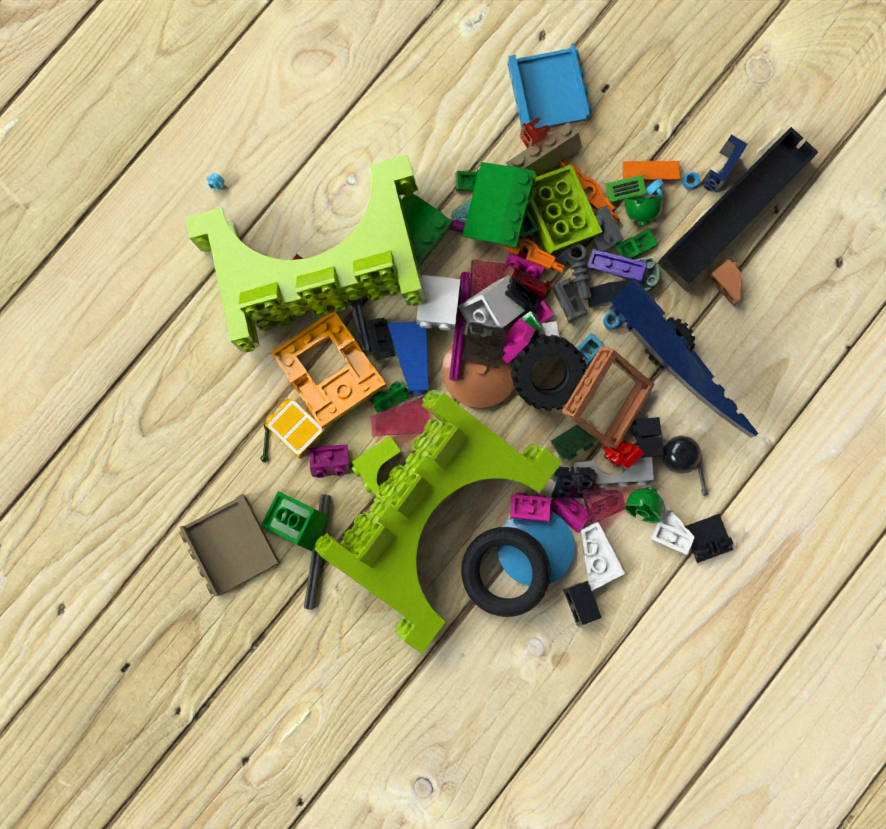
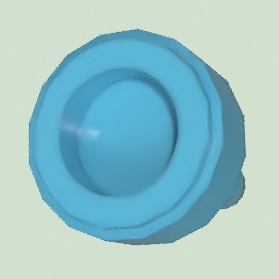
(655, 187)

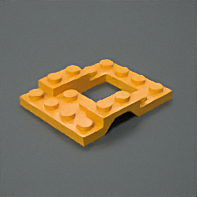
(343, 389)

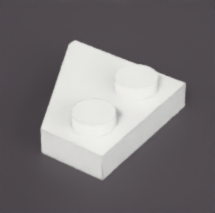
(672, 533)

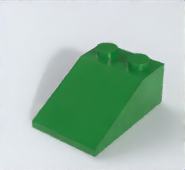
(295, 521)

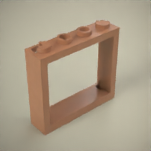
(589, 385)

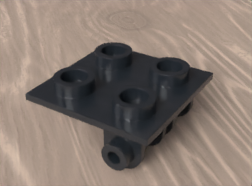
(572, 482)
(709, 538)

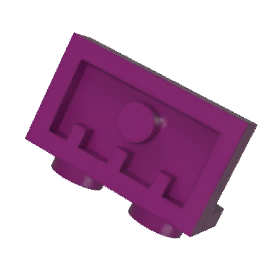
(329, 461)

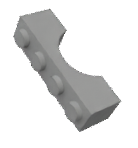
(639, 472)

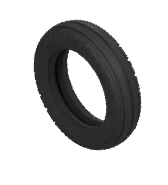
(481, 595)

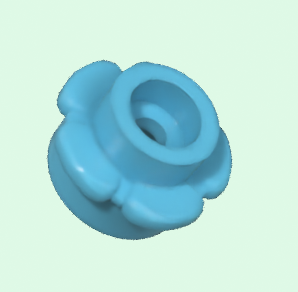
(215, 181)

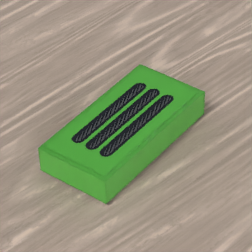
(625, 188)

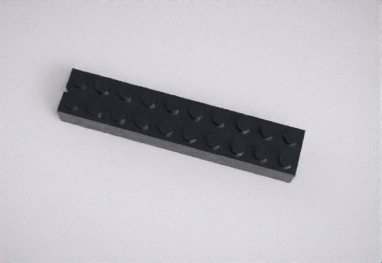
(737, 208)

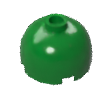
(643, 209)
(646, 504)

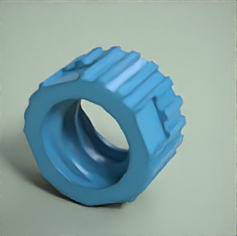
(694, 175)
(609, 326)

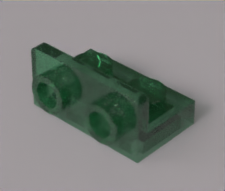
(572, 441)

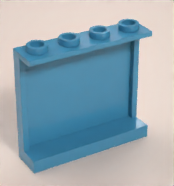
(549, 88)

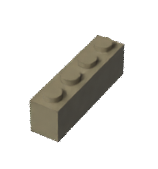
(549, 150)

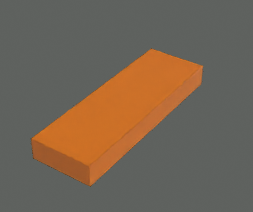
(652, 170)

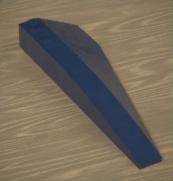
(646, 321)

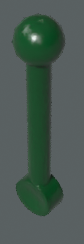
(264, 458)

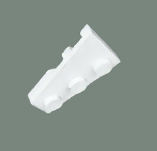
(599, 557)

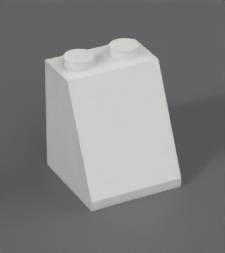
(441, 302)
(491, 306)

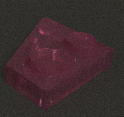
(602, 503)

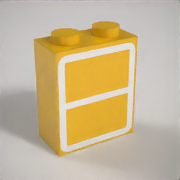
(294, 427)

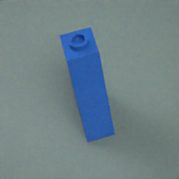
(411, 349)

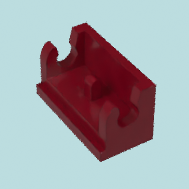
(535, 285)

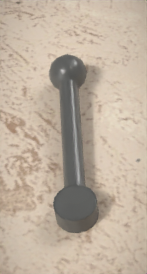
(704, 490)

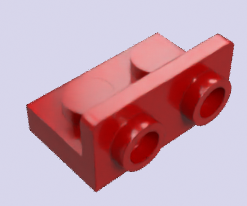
(624, 455)

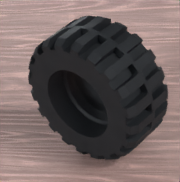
(530, 354)

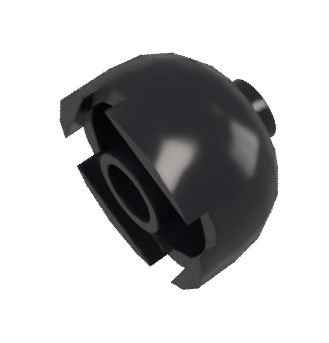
(681, 454)

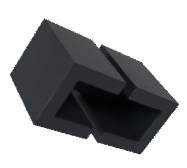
(648, 428)

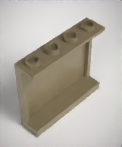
(229, 546)

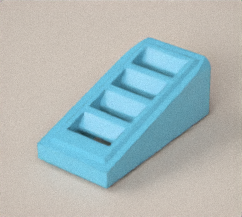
(596, 341)

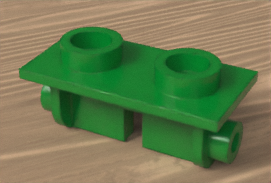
(382, 399)

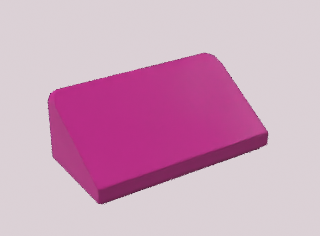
(571, 512)

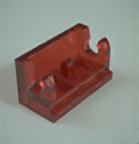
(531, 135)

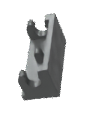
(569, 300)

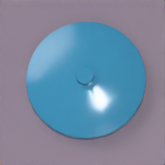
(555, 539)

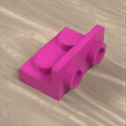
(517, 338)
(530, 507)

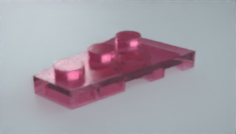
(401, 420)

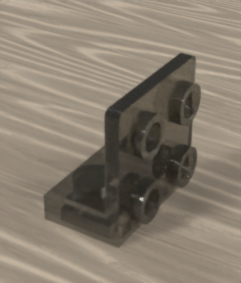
(484, 345)

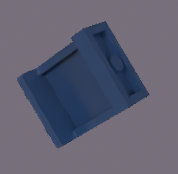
(731, 149)

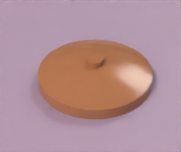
(478, 384)

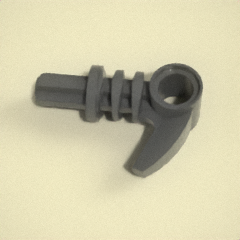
(578, 266)

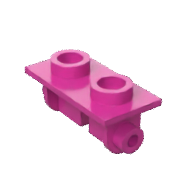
(524, 265)

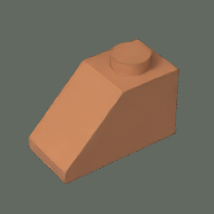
(728, 280)

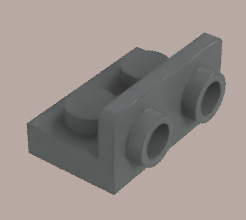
(610, 233)

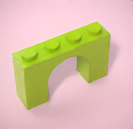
(372, 461)

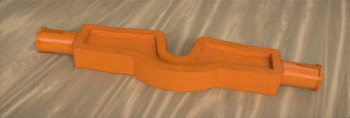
(595, 199)
(536, 255)

